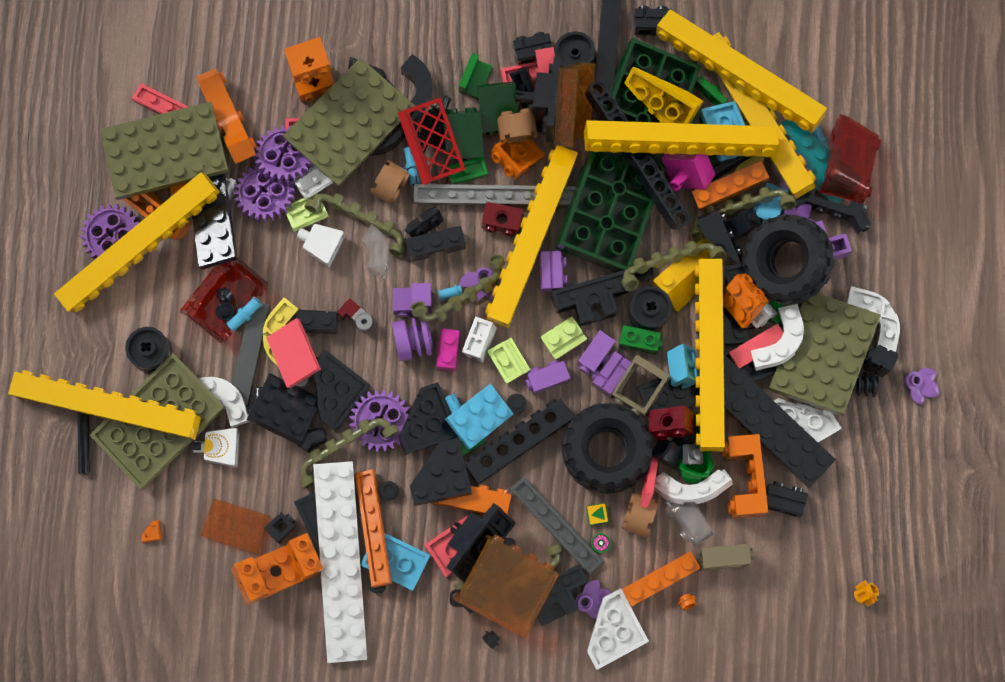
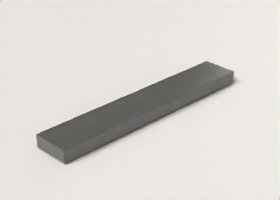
(250, 353)
(556, 525)

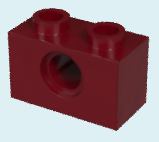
(494, 211)
(679, 416)

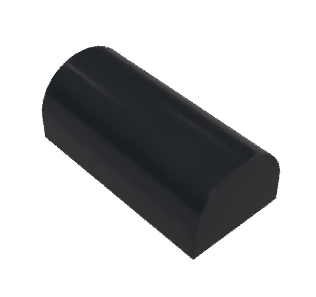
(523, 82)

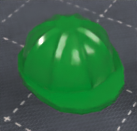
(697, 472)

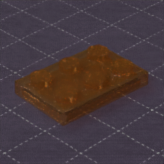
(235, 526)

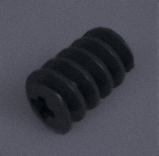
(867, 384)

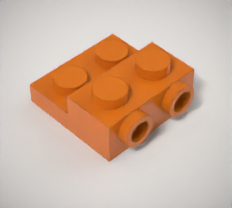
(517, 156)
(744, 299)

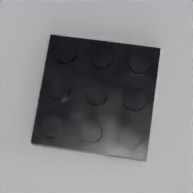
(283, 409)

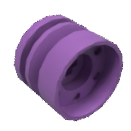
(412, 339)

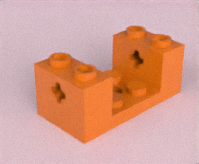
(309, 66)
(747, 448)
(296, 561)

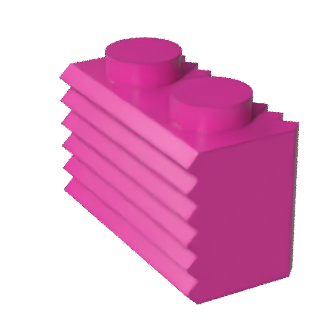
(448, 350)

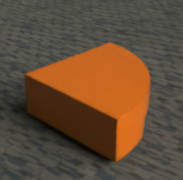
(152, 532)

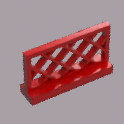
(415, 146)

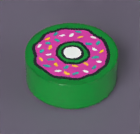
(600, 543)

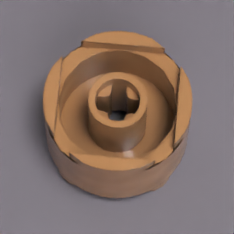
(517, 126)
(389, 182)
(639, 518)

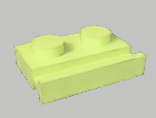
(301, 218)
(563, 338)
(508, 360)

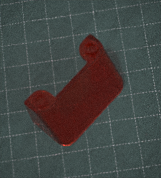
(850, 160)
(202, 304)

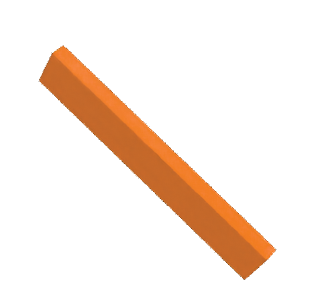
(373, 528)

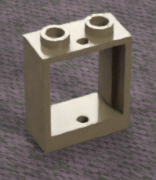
(639, 361)
(725, 557)

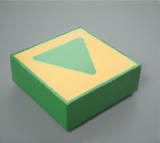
(597, 514)

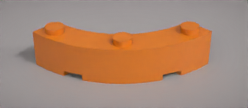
(226, 116)

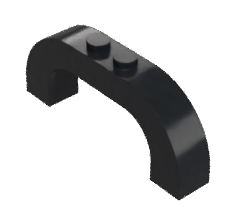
(420, 76)

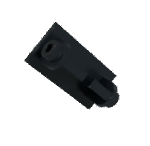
(430, 220)

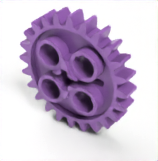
(269, 148)
(263, 194)
(102, 220)
(363, 412)

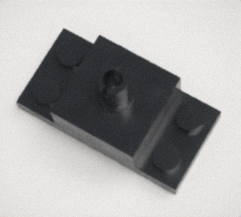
(544, 98)
(471, 538)

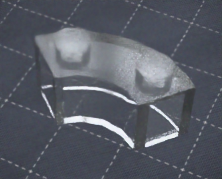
(378, 250)
(690, 520)

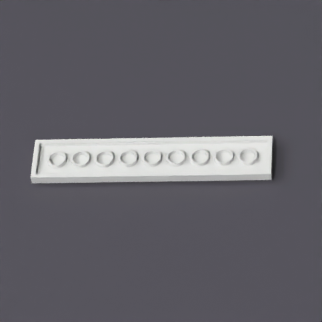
(340, 562)

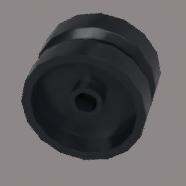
(575, 48)
(651, 298)
(140, 342)

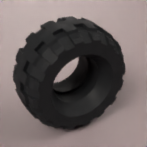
(762, 250)
(619, 421)

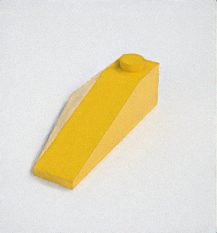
(662, 98)
(680, 279)

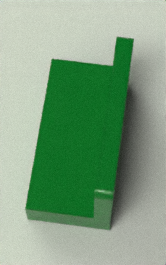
(474, 74)

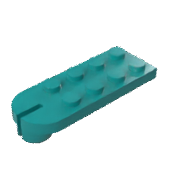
(813, 151)

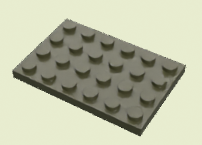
(348, 122)
(163, 150)
(829, 356)
(147, 452)

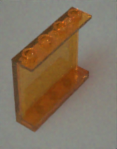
(572, 105)
(507, 586)

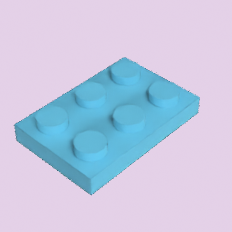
(722, 115)
(479, 416)
(405, 562)

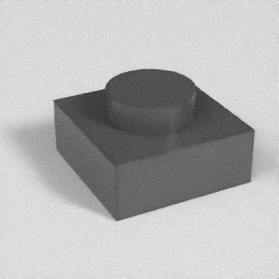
(692, 454)

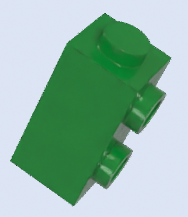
(640, 340)

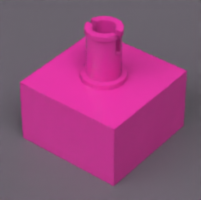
(688, 170)

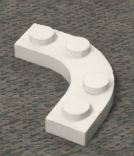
(888, 324)
(787, 345)
(231, 398)
(698, 493)

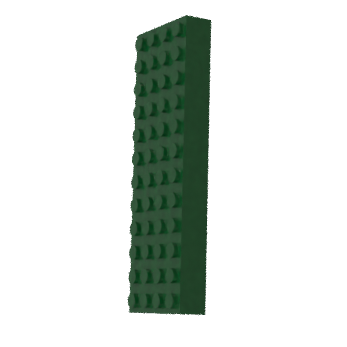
(609, 200)

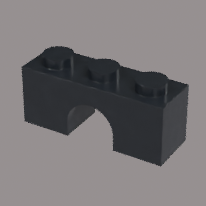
(444, 240)
(671, 452)

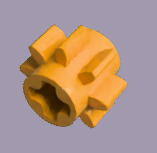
(866, 593)

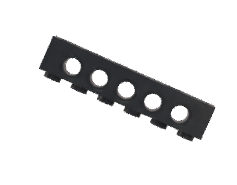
(556, 408)

